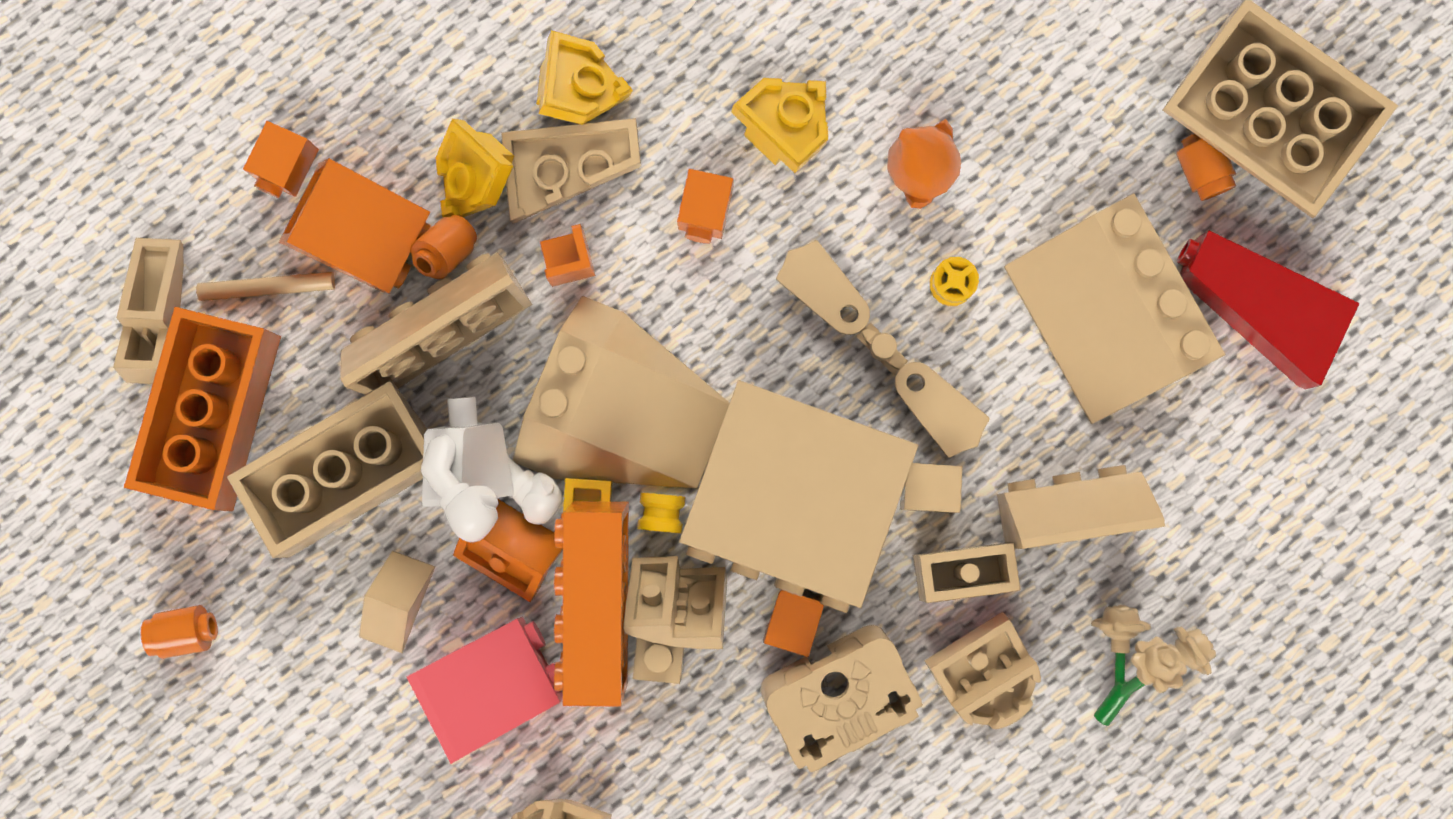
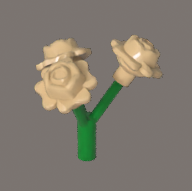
(1154, 660)

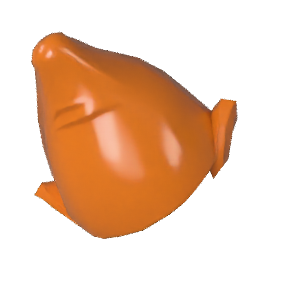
(924, 162)

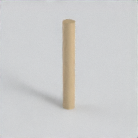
(265, 286)

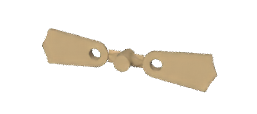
(938, 406)

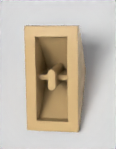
(394, 601)

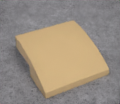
(676, 604)

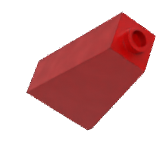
(1270, 306)

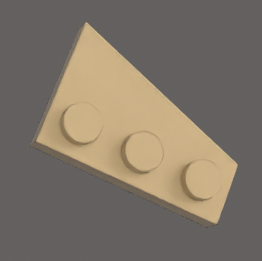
(566, 162)

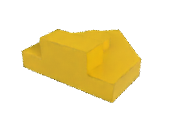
(577, 81)
(785, 120)
(472, 169)

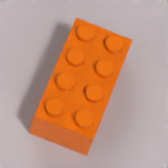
(202, 409)
(594, 603)

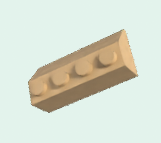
(333, 471)

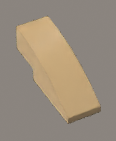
(147, 306)

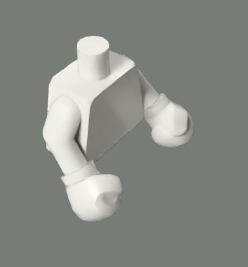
(470, 468)

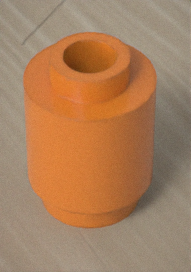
(1205, 168)
(443, 247)
(179, 632)

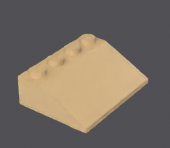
(1279, 107)
(1114, 309)
(434, 327)

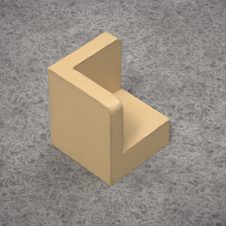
(933, 488)

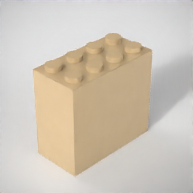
(798, 496)

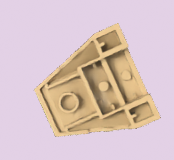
(618, 407)

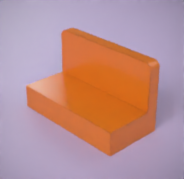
(512, 552)

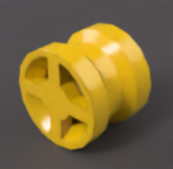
(960, 276)
(661, 512)

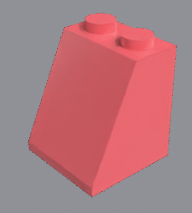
(486, 688)

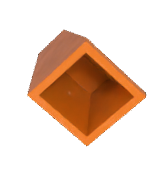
(355, 226)

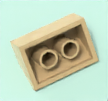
(1077, 508)

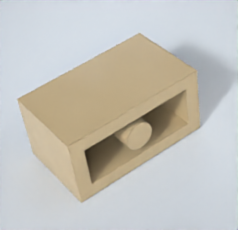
(966, 572)

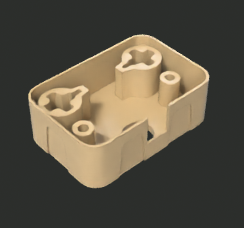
(847, 720)

